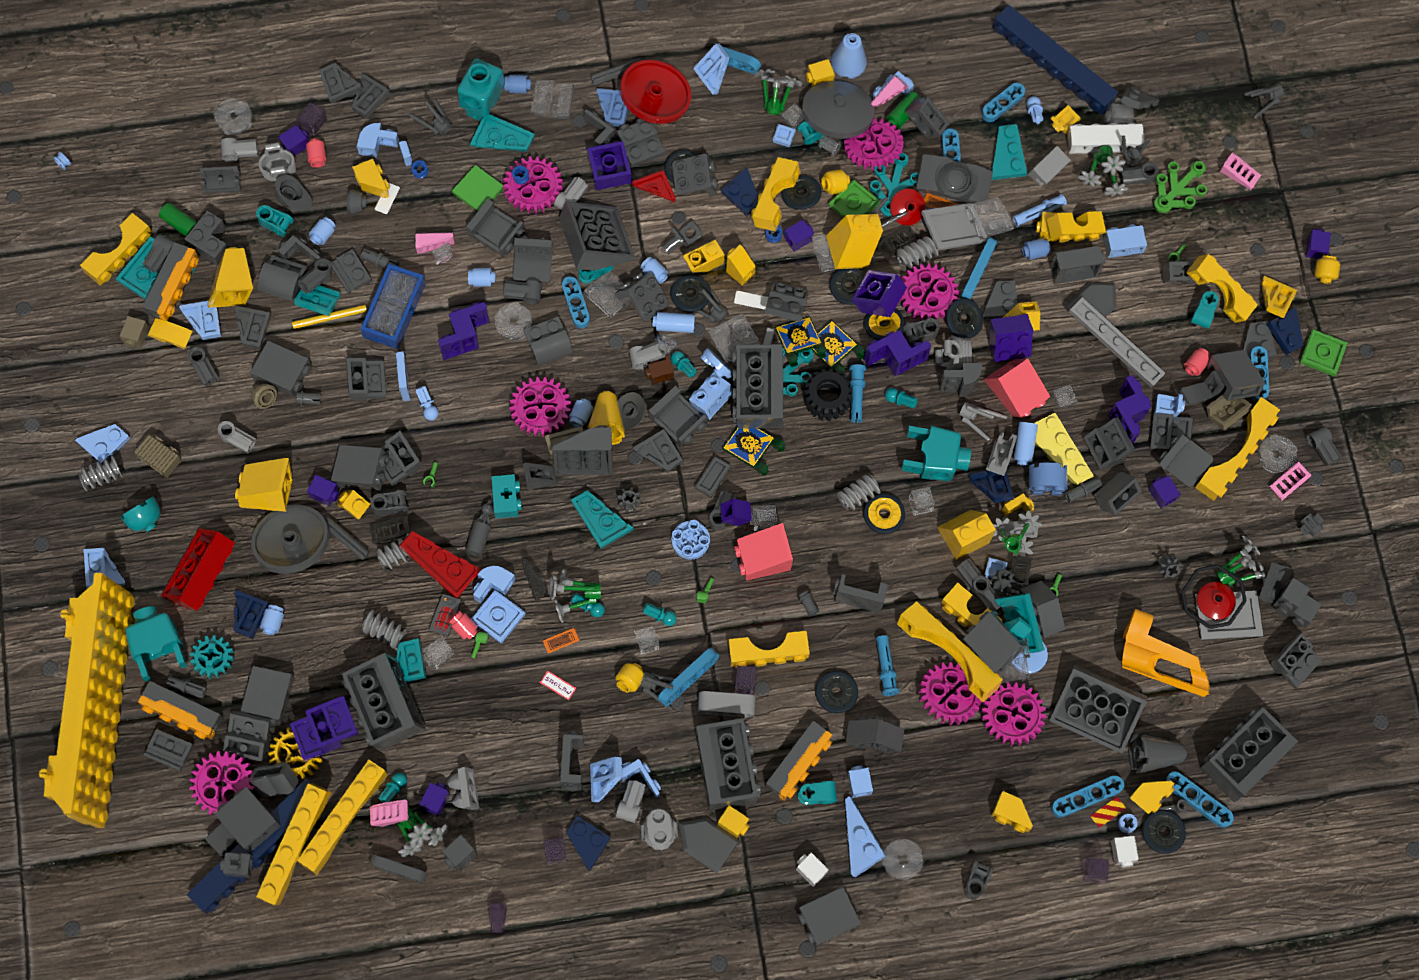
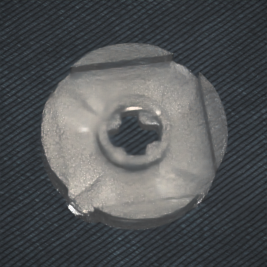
(237, 125)
(512, 311)
(1277, 443)
(914, 858)

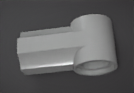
(233, 149)
(572, 193)
(642, 355)
(237, 437)
(629, 806)

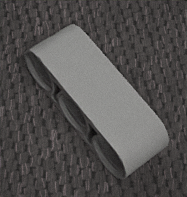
(726, 704)

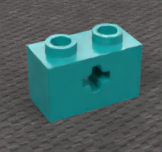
(505, 485)

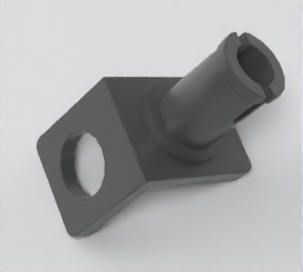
(681, 239)

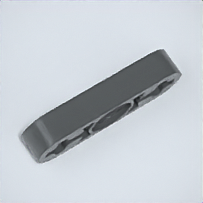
(397, 868)

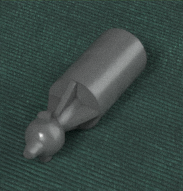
(480, 532)

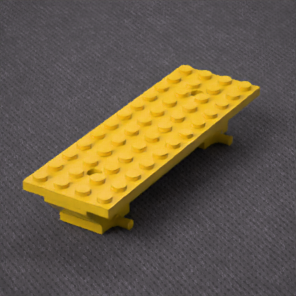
(93, 693)

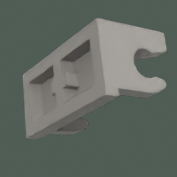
(1049, 166)
(1001, 454)

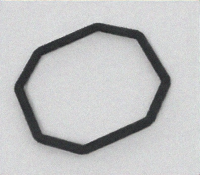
(1197, 618)

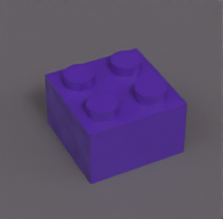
(609, 165)
(879, 293)
(1011, 337)

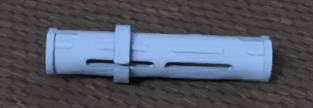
(1046, 206)

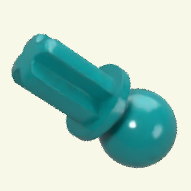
(682, 363)
(893, 395)
(596, 609)
(668, 618)
(398, 781)

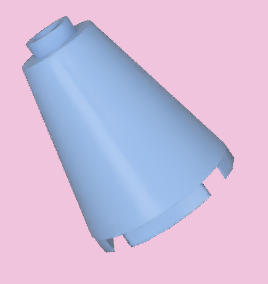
(849, 57)

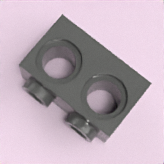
(927, 117)
(1176, 272)
(459, 854)

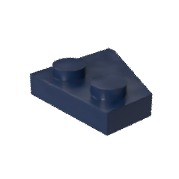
(742, 192)
(1287, 331)
(993, 485)
(248, 614)
(587, 840)

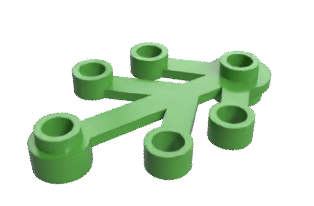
(1179, 189)

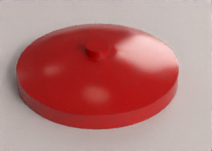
(655, 91)

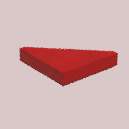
(656, 184)

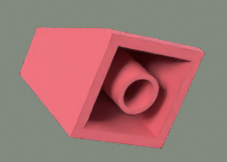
(1018, 387)
(764, 553)

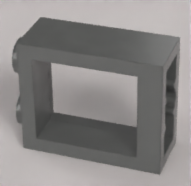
(1077, 264)

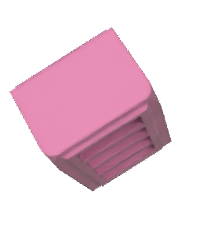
(892, 89)
(1239, 163)
(431, 241)
(1301, 470)
(387, 813)

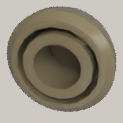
(264, 395)

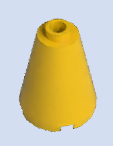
(607, 413)

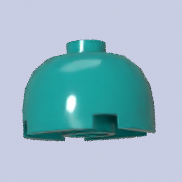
(143, 516)

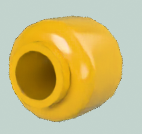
(835, 181)
(1327, 269)
(629, 677)

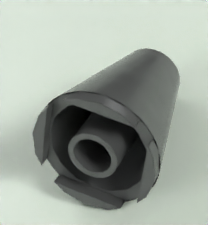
(1154, 753)

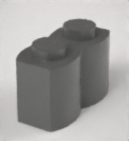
(273, 780)

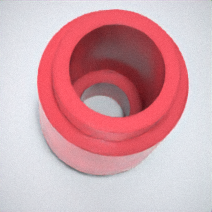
(316, 153)
(1197, 362)
(463, 625)

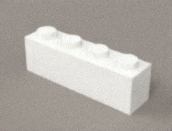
(1091, 137)

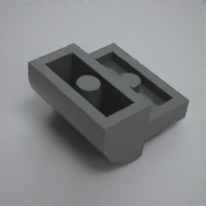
(548, 341)
(365, 379)
(961, 380)
(1109, 444)
(402, 459)
(247, 736)

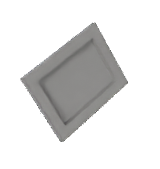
(951, 227)
(1245, 624)

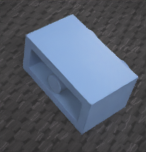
(1124, 241)

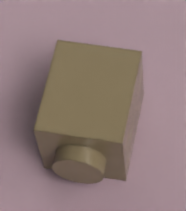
(134, 332)

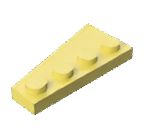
(1060, 448)

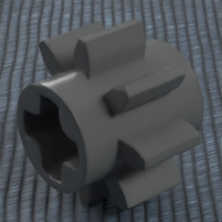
(627, 504)
(1311, 524)
(1169, 566)
(1003, 581)

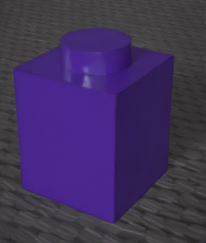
(294, 140)
(798, 235)
(1318, 244)
(323, 490)
(1164, 491)
(736, 512)
(435, 798)

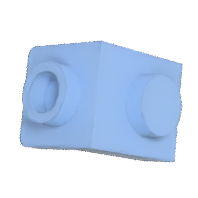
(1169, 404)

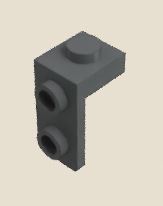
(606, 128)
(289, 248)
(1204, 391)

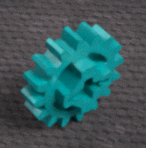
(212, 648)

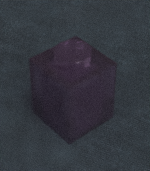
(311, 119)
(745, 680)
(555, 851)
(1096, 870)

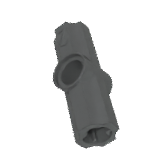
(972, 575)

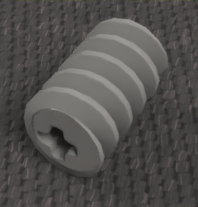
(916, 251)
(100, 473)
(858, 491)
(391, 555)
(382, 630)

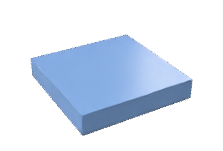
(403, 376)
(498, 616)

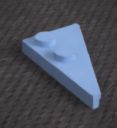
(863, 845)

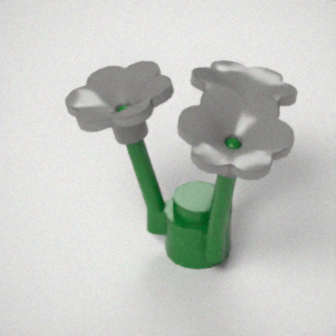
(592, 591)

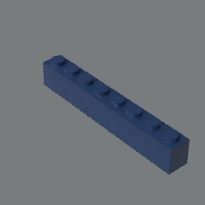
(1055, 60)
(217, 885)

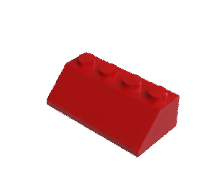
(198, 569)

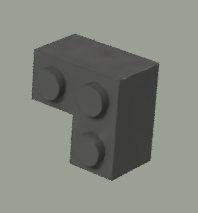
(206, 236)
(1296, 603)
(1046, 609)
(875, 734)

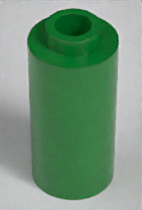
(897, 115)
(177, 219)

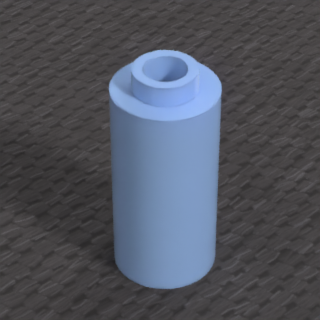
(674, 322)
(1025, 443)

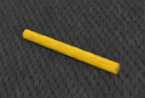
(334, 315)

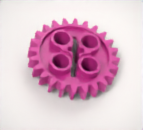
(877, 148)
(539, 198)
(941, 299)
(539, 390)
(937, 680)
(1008, 730)
(204, 780)

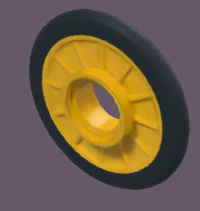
(876, 331)
(880, 524)

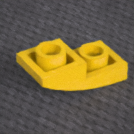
(169, 332)

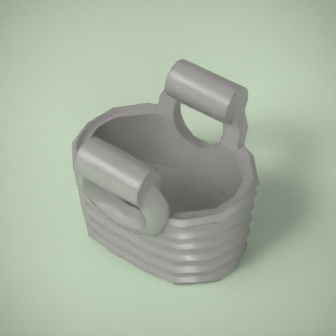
(276, 164)
(958, 350)
(659, 829)

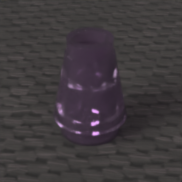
(497, 916)

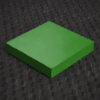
(477, 188)
(854, 201)
(1323, 352)

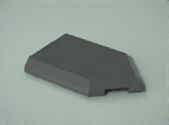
(1099, 295)
(707, 842)

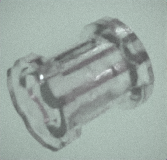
(830, 145)

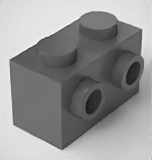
(1117, 493)

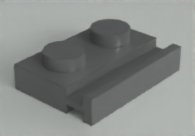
(350, 271)
(168, 750)

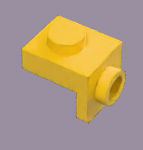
(1065, 119)
(1018, 502)
(353, 503)

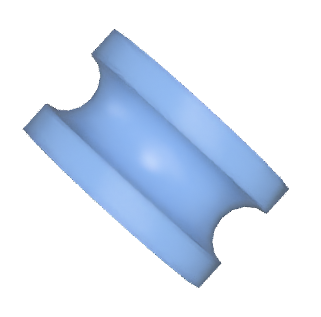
(62, 161)
(1121, 823)

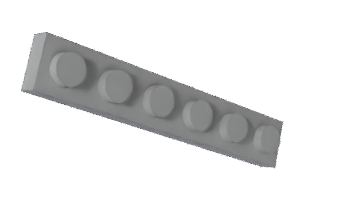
(1116, 342)

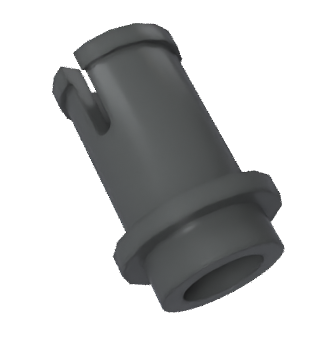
(308, 398)
(808, 603)

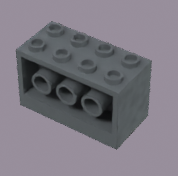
(758, 386)
(382, 702)
(1247, 753)
(719, 775)

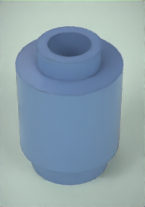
(517, 84)
(1036, 249)

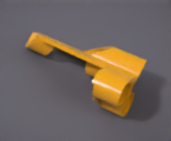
(1143, 651)

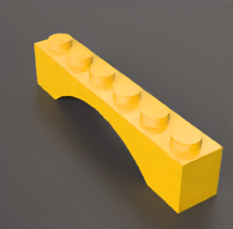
(1217, 477)
(921, 624)
(352, 801)
(283, 864)

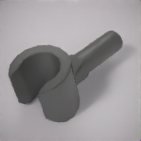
(1175, 807)

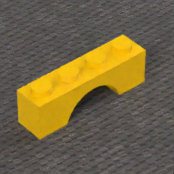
(783, 175)
(102, 266)
(1237, 302)
(744, 653)

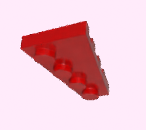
(447, 569)

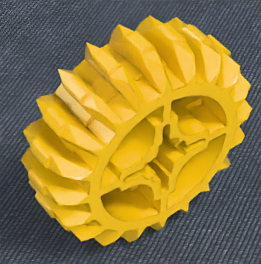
(282, 743)

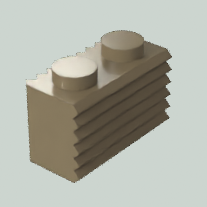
(158, 455)

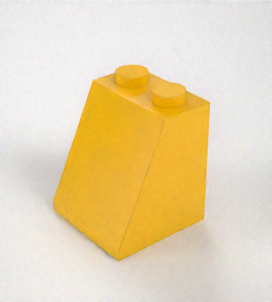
(854, 240)
(232, 280)
(265, 485)
(967, 533)

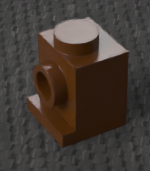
(659, 371)

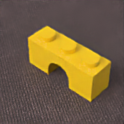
(1088, 226)
(956, 604)

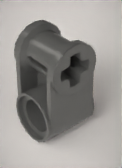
(917, 331)
(391, 503)
(979, 876)

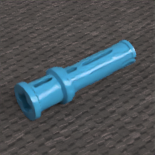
(857, 385)
(887, 676)

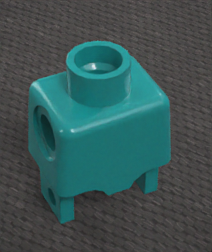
(484, 91)
(941, 454)
(152, 638)

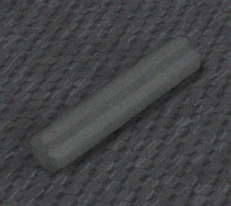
(611, 73)
(346, 539)

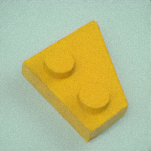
(1277, 296)

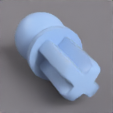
(1035, 109)
(430, 412)

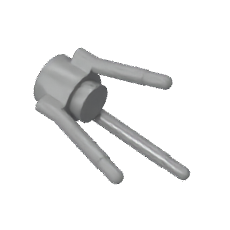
(970, 411)

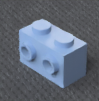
(711, 395)

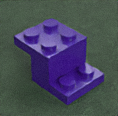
(463, 324)
(897, 352)
(1131, 408)
(323, 728)

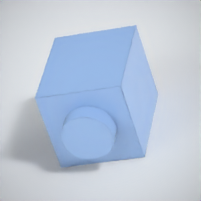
(859, 782)

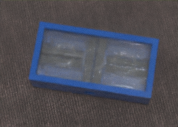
(393, 306)

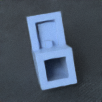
(372, 137)
(495, 578)

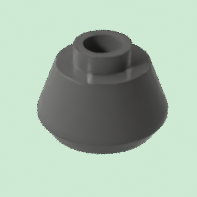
(356, 202)

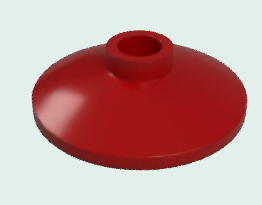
(900, 204)
(1210, 607)

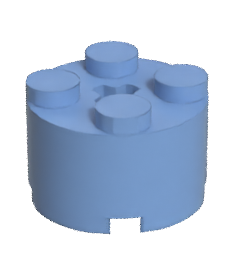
(1048, 478)

